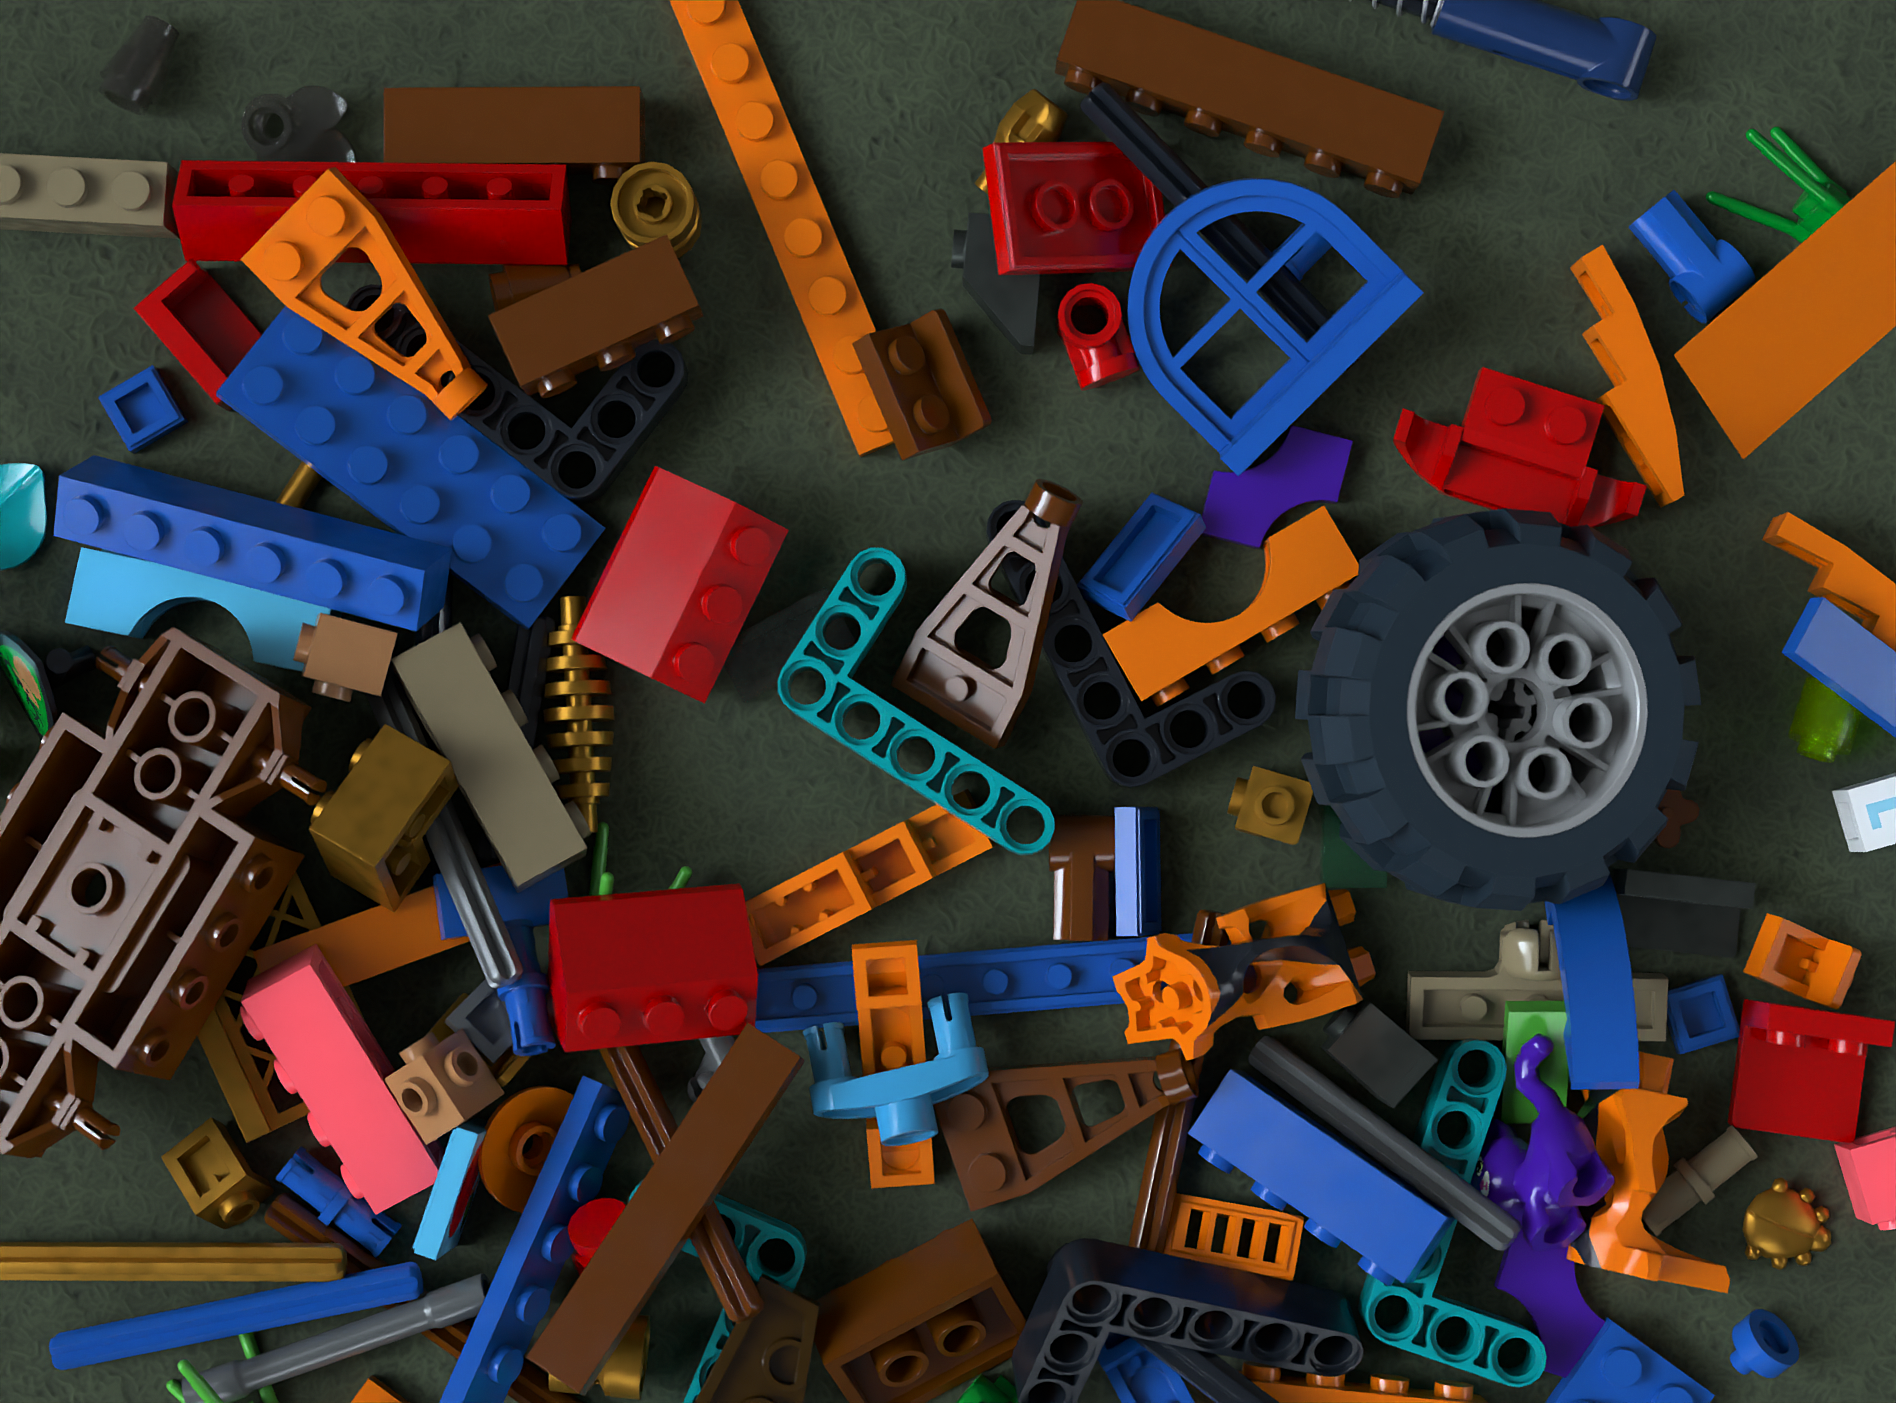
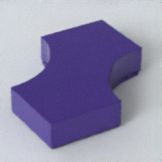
(1301, 472)
(1551, 1296)

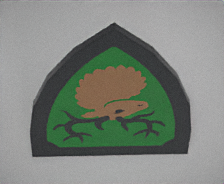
(34, 681)

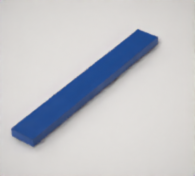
(993, 979)

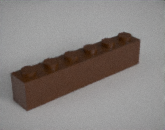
(1249, 94)

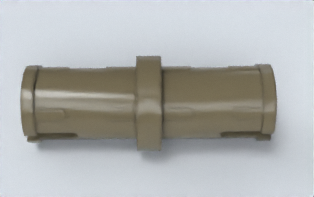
(1697, 1179)

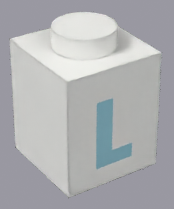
(1868, 813)

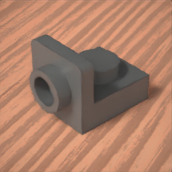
(484, 1022)

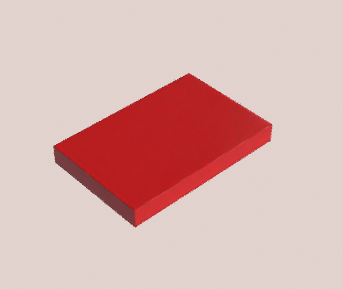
(1068, 207)

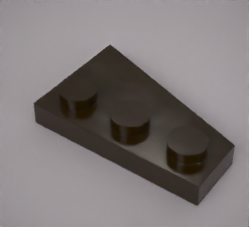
(767, 1354)

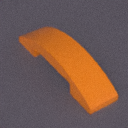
(891, 1039)

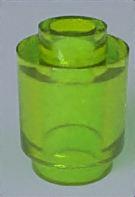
(1823, 723)

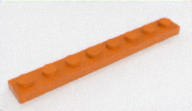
(786, 205)

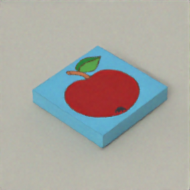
(452, 1191)

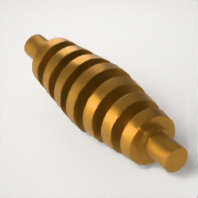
(578, 714)

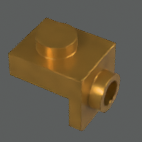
(1271, 805)

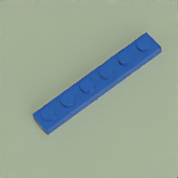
(538, 1246)

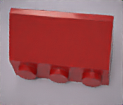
(680, 584)
(650, 967)

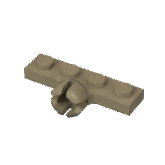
(1473, 1002)

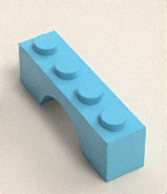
(131, 593)

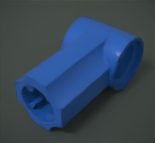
(1699, 267)

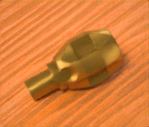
(1029, 120)

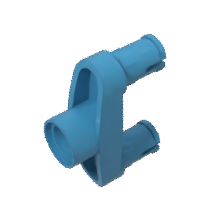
(902, 1096)

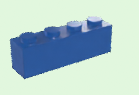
(1321, 1177)

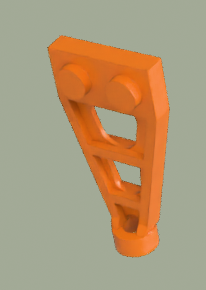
(311, 239)

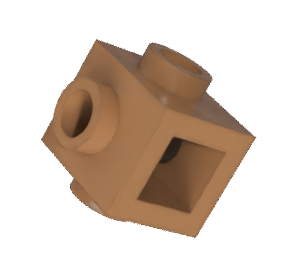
(442, 1084)

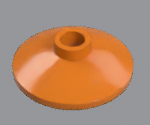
(502, 1166)

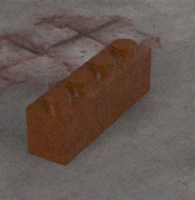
(581, 127)

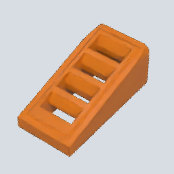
(1287, 1247)

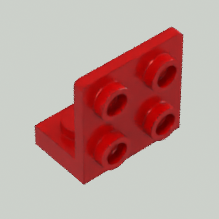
(1802, 1069)

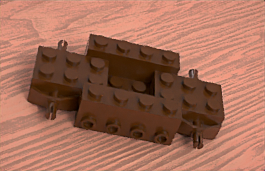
(186, 877)

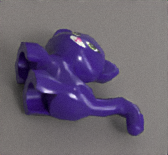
(1552, 1174)

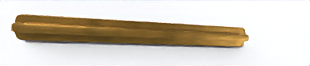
(172, 1261)

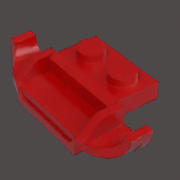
(1519, 452)

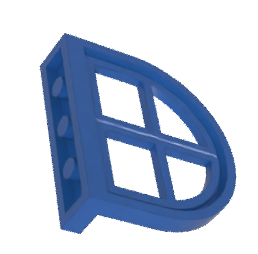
(1311, 363)

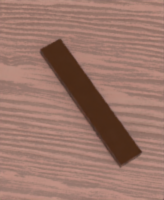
(665, 1209)

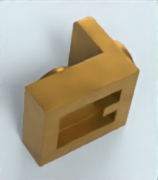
(216, 1176)

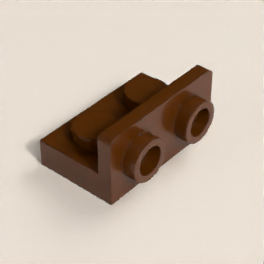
(923, 384)

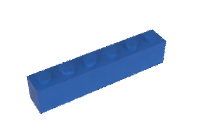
(252, 542)

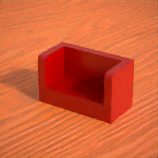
(199, 326)

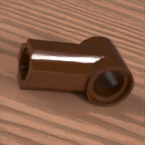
(1081, 863)

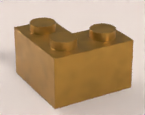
(380, 813)

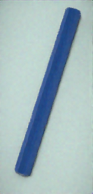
(236, 1316)

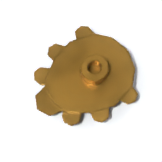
(1785, 1225)

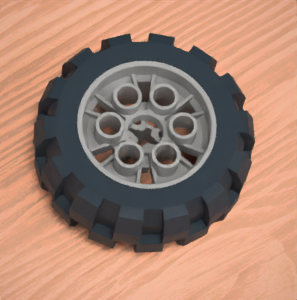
(1383, 684)

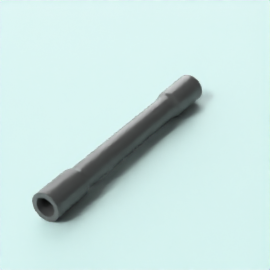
(435, 1310)

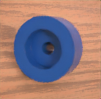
(1763, 1345)

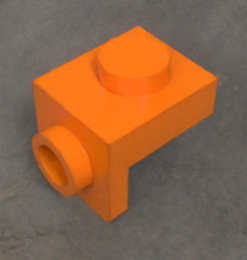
(1802, 962)

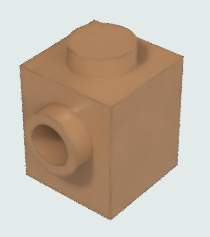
(344, 656)

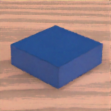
(143, 409)
(1700, 1014)

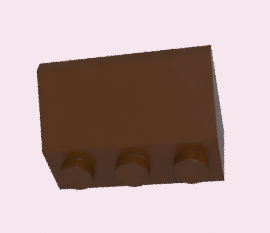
(597, 318)
(920, 1321)

